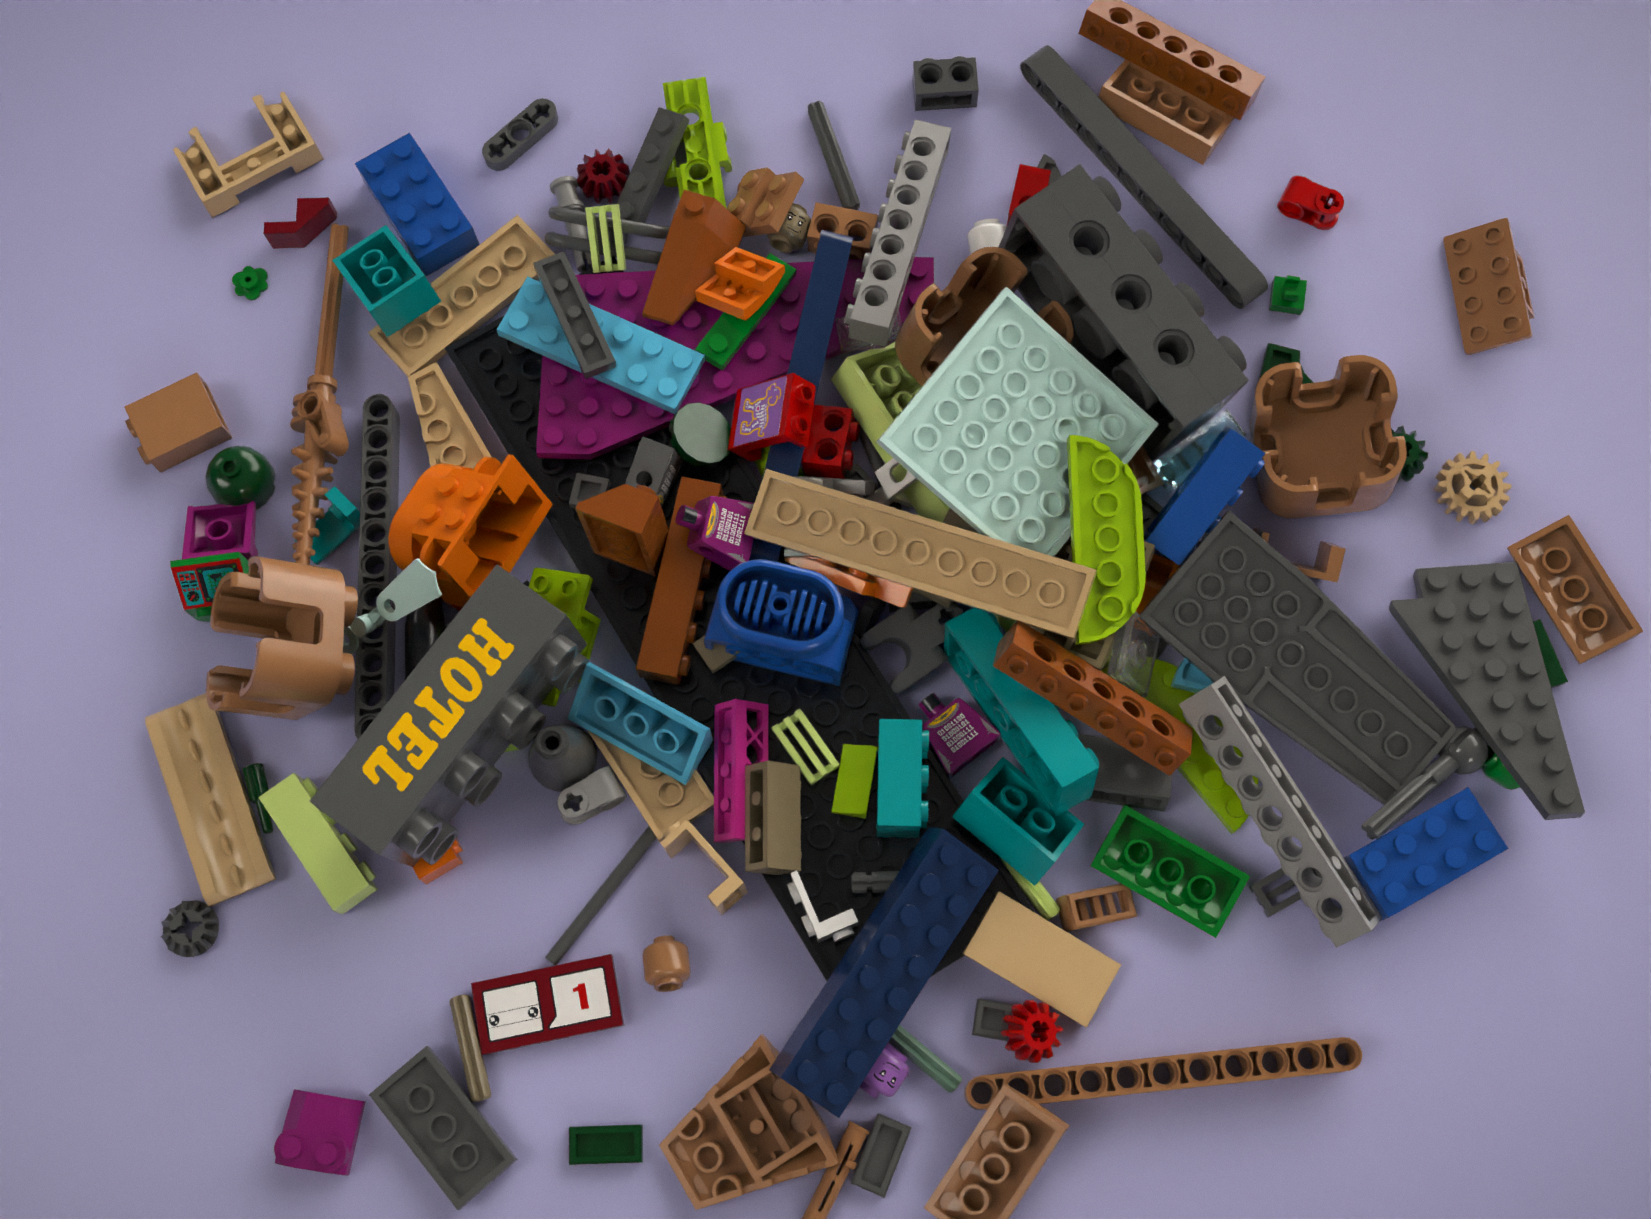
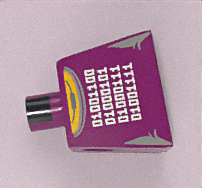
(718, 530)
(956, 733)

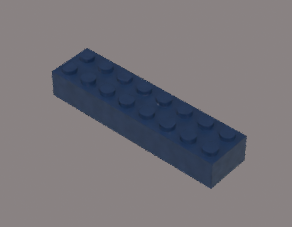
(884, 970)

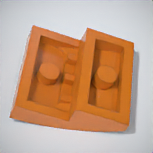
(740, 283)

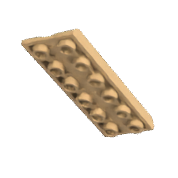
(209, 800)

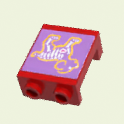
(771, 415)

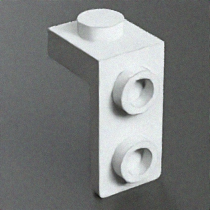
(837, 927)

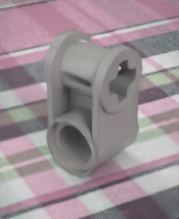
(594, 795)

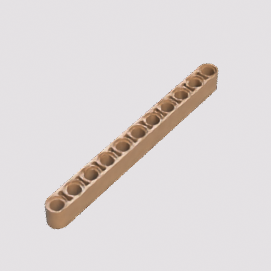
(1178, 1066)

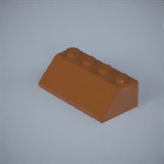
(626, 526)

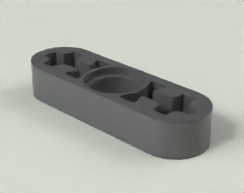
(519, 147)

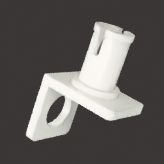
(890, 489)

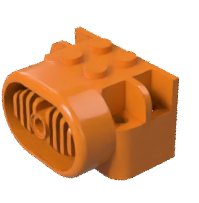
(467, 522)

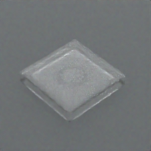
(1134, 655)

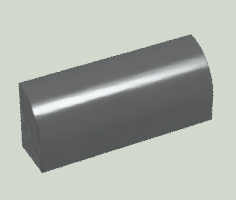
(1126, 777)

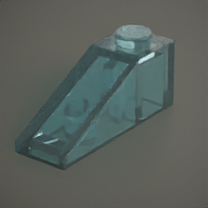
(1181, 459)

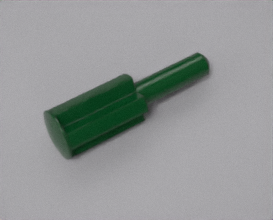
(256, 786)

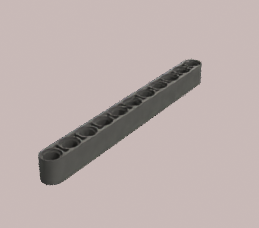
(1144, 177)
(376, 553)

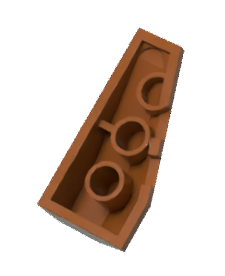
(696, 239)

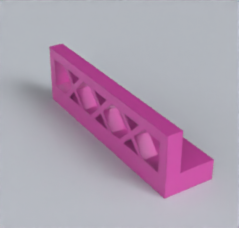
(731, 741)

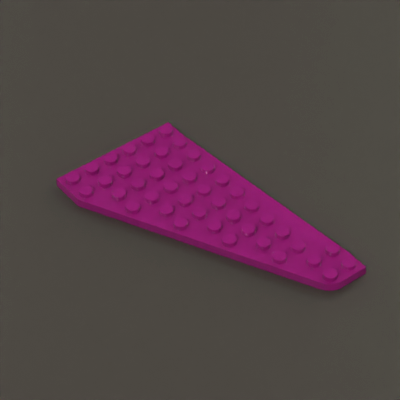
(592, 418)

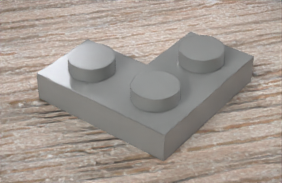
(849, 486)

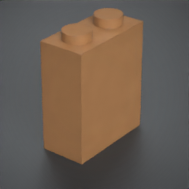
(176, 423)

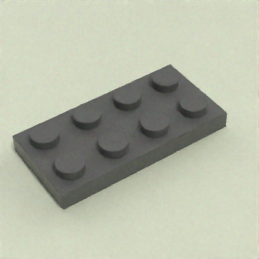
(443, 1127)

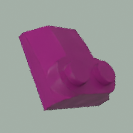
(220, 530)
(319, 1133)

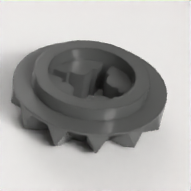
(203, 935)

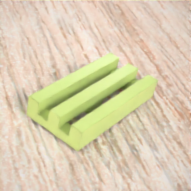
(593, 240)
(788, 723)

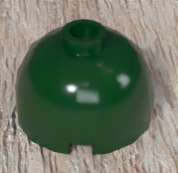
(240, 477)

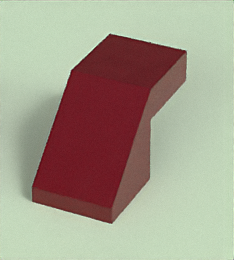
(312, 218)

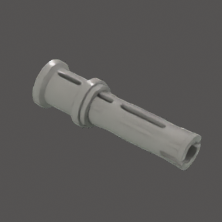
(567, 198)

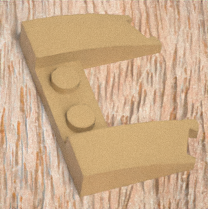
(220, 184)

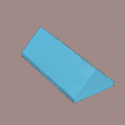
(639, 724)

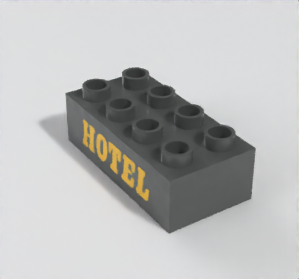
(454, 721)

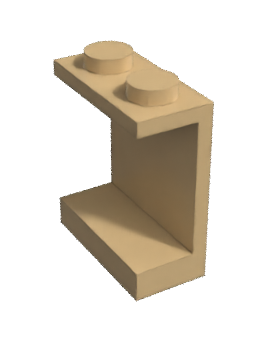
(729, 891)

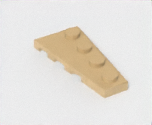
(443, 421)

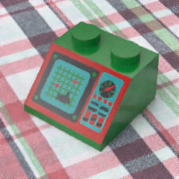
(200, 577)

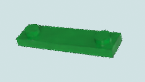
(731, 332)

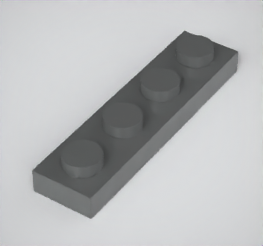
(651, 165)
(574, 315)

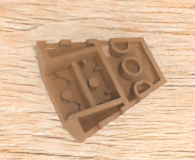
(747, 1133)

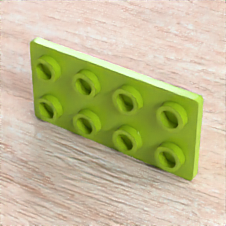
(569, 594)

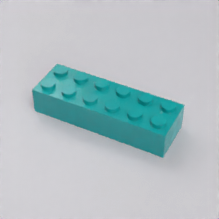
(1027, 722)

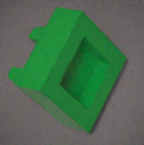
(1288, 294)

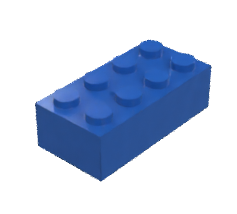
(417, 204)
(1204, 494)
(1426, 853)

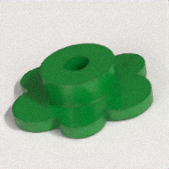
(253, 288)

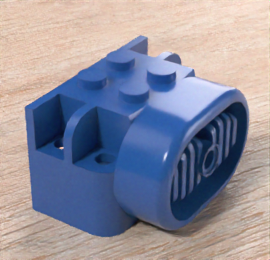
(783, 620)

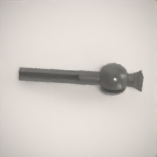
(1461, 755)

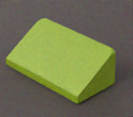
(854, 780)

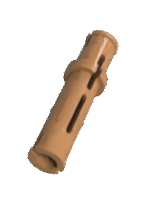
(853, 1136)

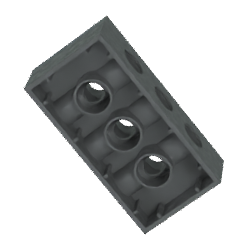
(1123, 306)

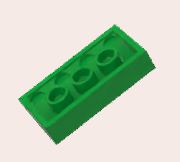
(1170, 871)

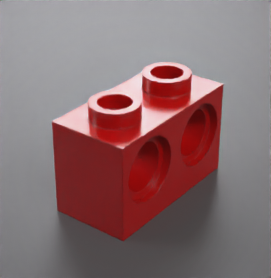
(830, 443)

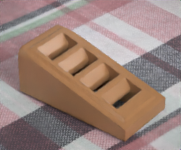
(1075, 914)

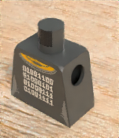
(655, 464)

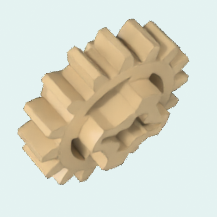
(1488, 484)

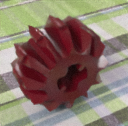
(602, 175)

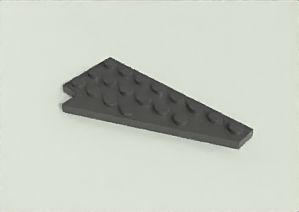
(1486, 652)

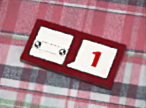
(547, 1004)

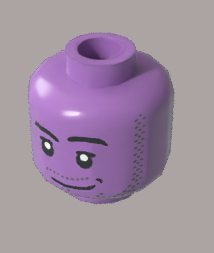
(887, 1073)

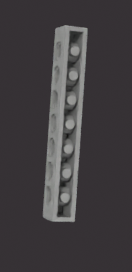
(899, 233)
(1297, 820)

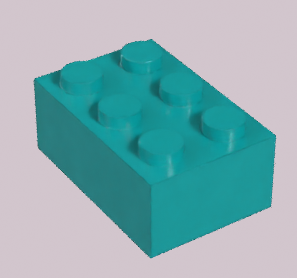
(387, 280)
(901, 778)
(1017, 821)

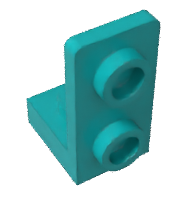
(336, 526)

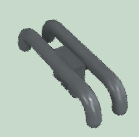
(628, 226)

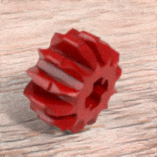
(1031, 1031)

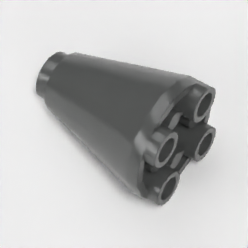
(566, 764)

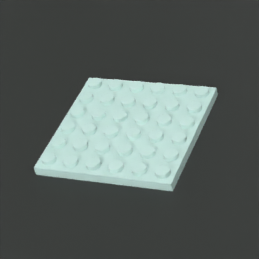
(998, 421)

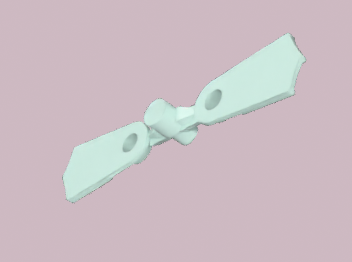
(408, 591)

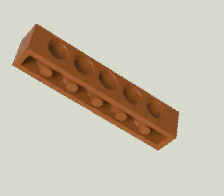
(1172, 55)
(1093, 697)

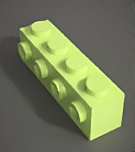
(319, 844)

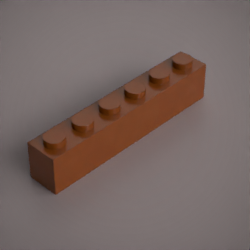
(676, 595)

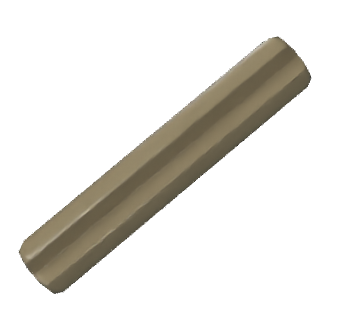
(470, 1048)

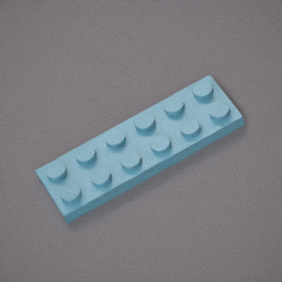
(645, 361)

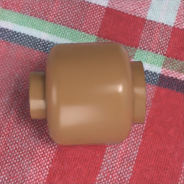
(666, 964)

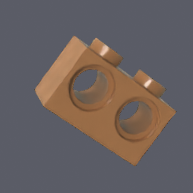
(844, 222)

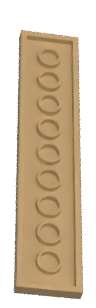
(921, 553)

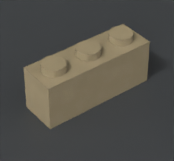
(772, 818)

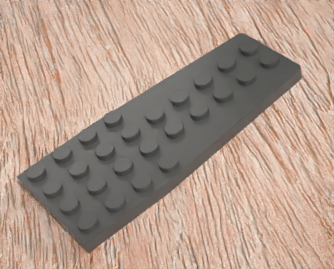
(1297, 660)

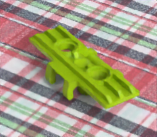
(703, 141)

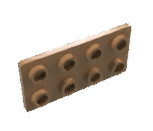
(1489, 286)

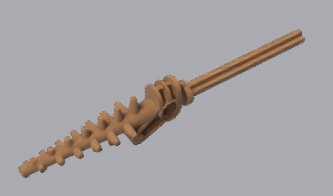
(318, 413)

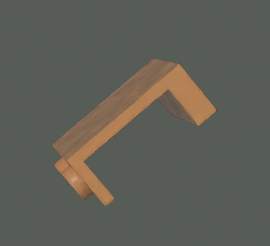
(1327, 562)

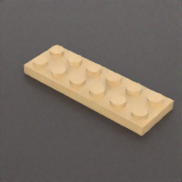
(469, 296)

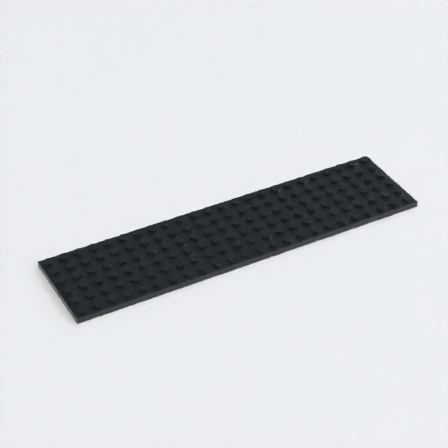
(833, 846)

